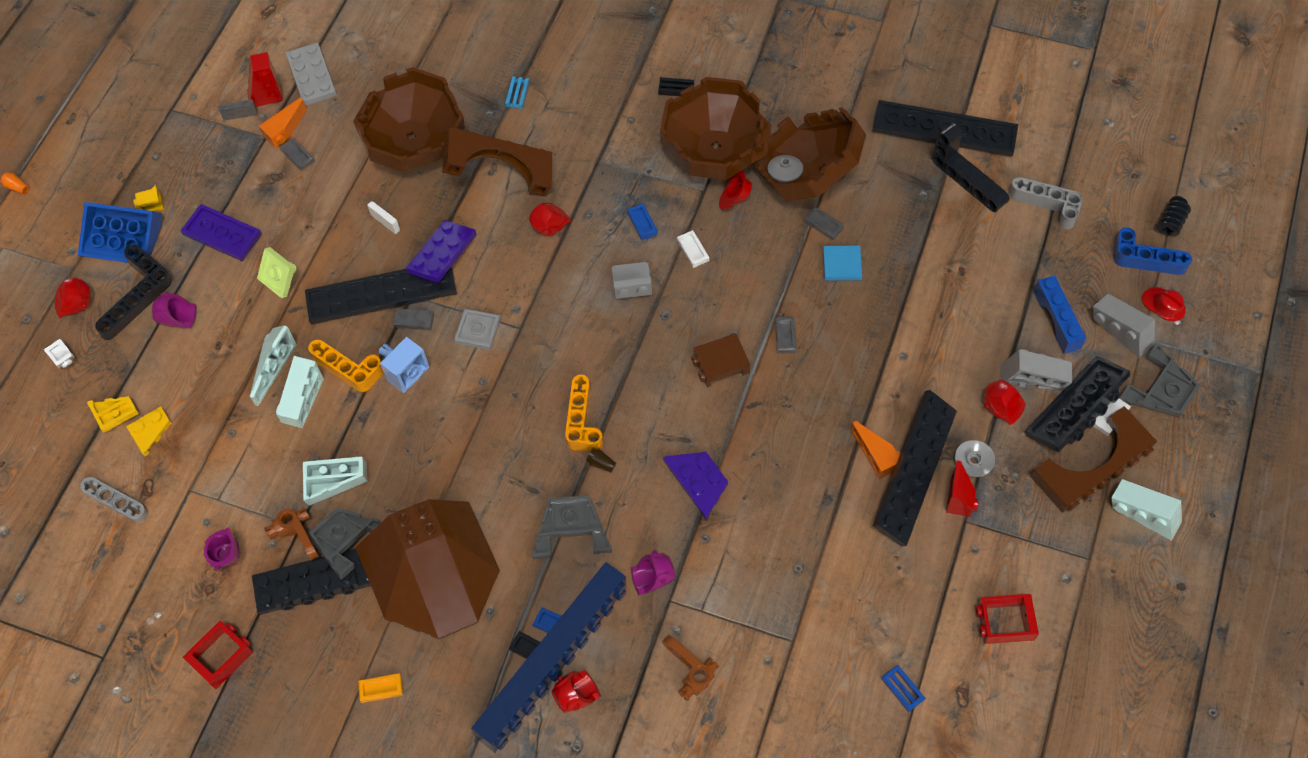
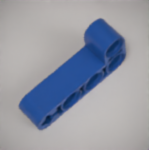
(1173, 261)

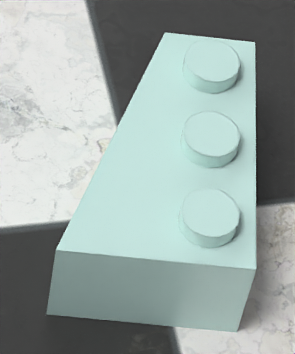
(299, 392)
(331, 477)
(1148, 508)

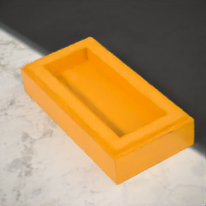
(380, 688)

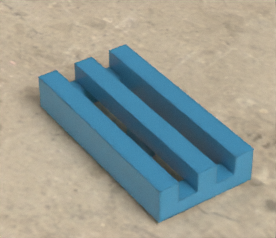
(519, 82)

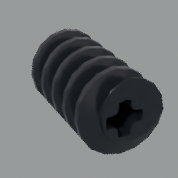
(1174, 216)

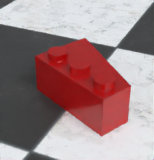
(262, 81)

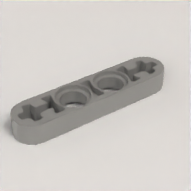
(114, 498)

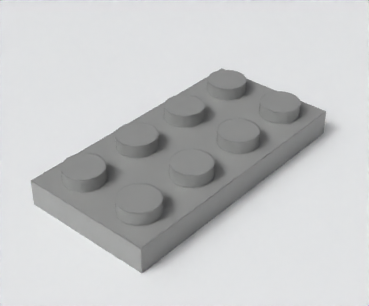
(311, 74)

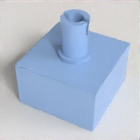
(403, 364)

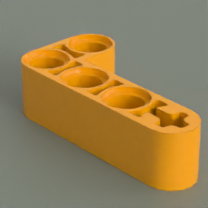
(342, 363)
(581, 412)

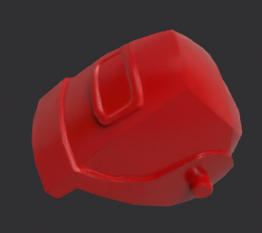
(548, 219)
(72, 297)
(1004, 401)
(575, 691)

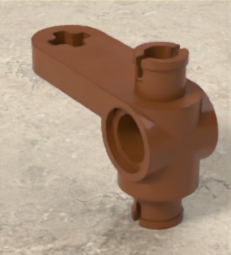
(294, 527)
(696, 667)

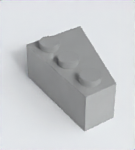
(1126, 324)
(1036, 369)

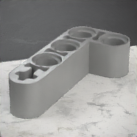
(1048, 197)

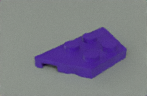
(698, 478)

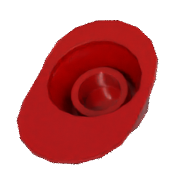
(736, 191)
(1165, 303)

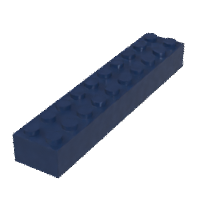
(549, 658)

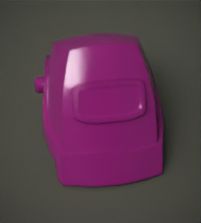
(173, 311)
(221, 549)
(652, 572)

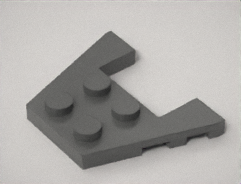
(1171, 390)
(570, 518)
(337, 534)

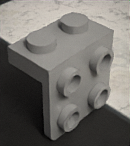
(631, 280)

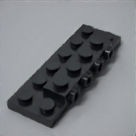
(1079, 405)
(305, 583)

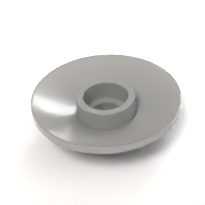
(785, 168)
(978, 451)

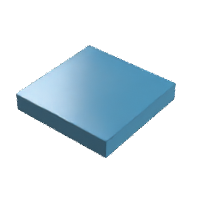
(842, 263)

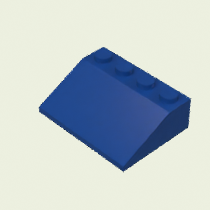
(110, 229)

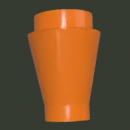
(13, 182)

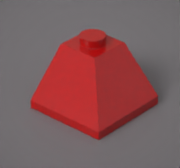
(961, 493)

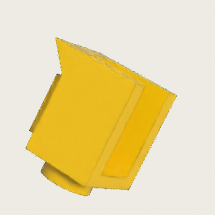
(149, 200)

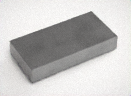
(238, 110)
(297, 154)
(824, 223)
(413, 319)
(785, 335)

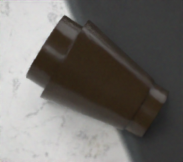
(600, 460)

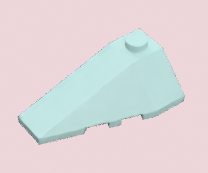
(274, 354)

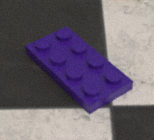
(221, 232)
(441, 251)

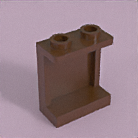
(720, 359)

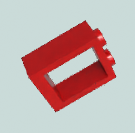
(1028, 616)
(230, 665)

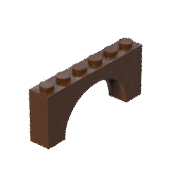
(531, 162)
(1068, 486)

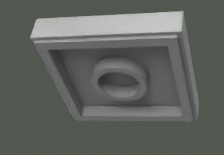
(477, 329)

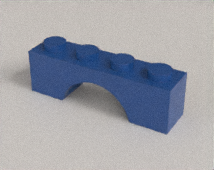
(1068, 330)

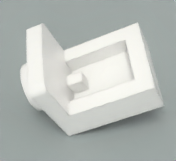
(59, 354)

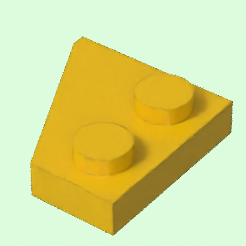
(112, 412)
(149, 429)

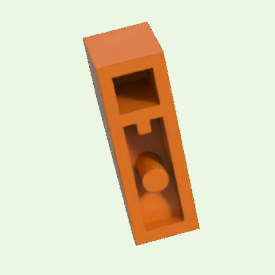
(282, 125)
(877, 450)

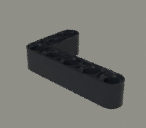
(964, 172)
(135, 294)

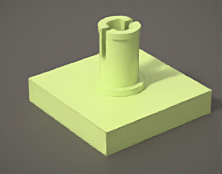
(276, 272)

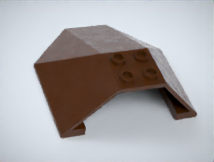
(430, 567)

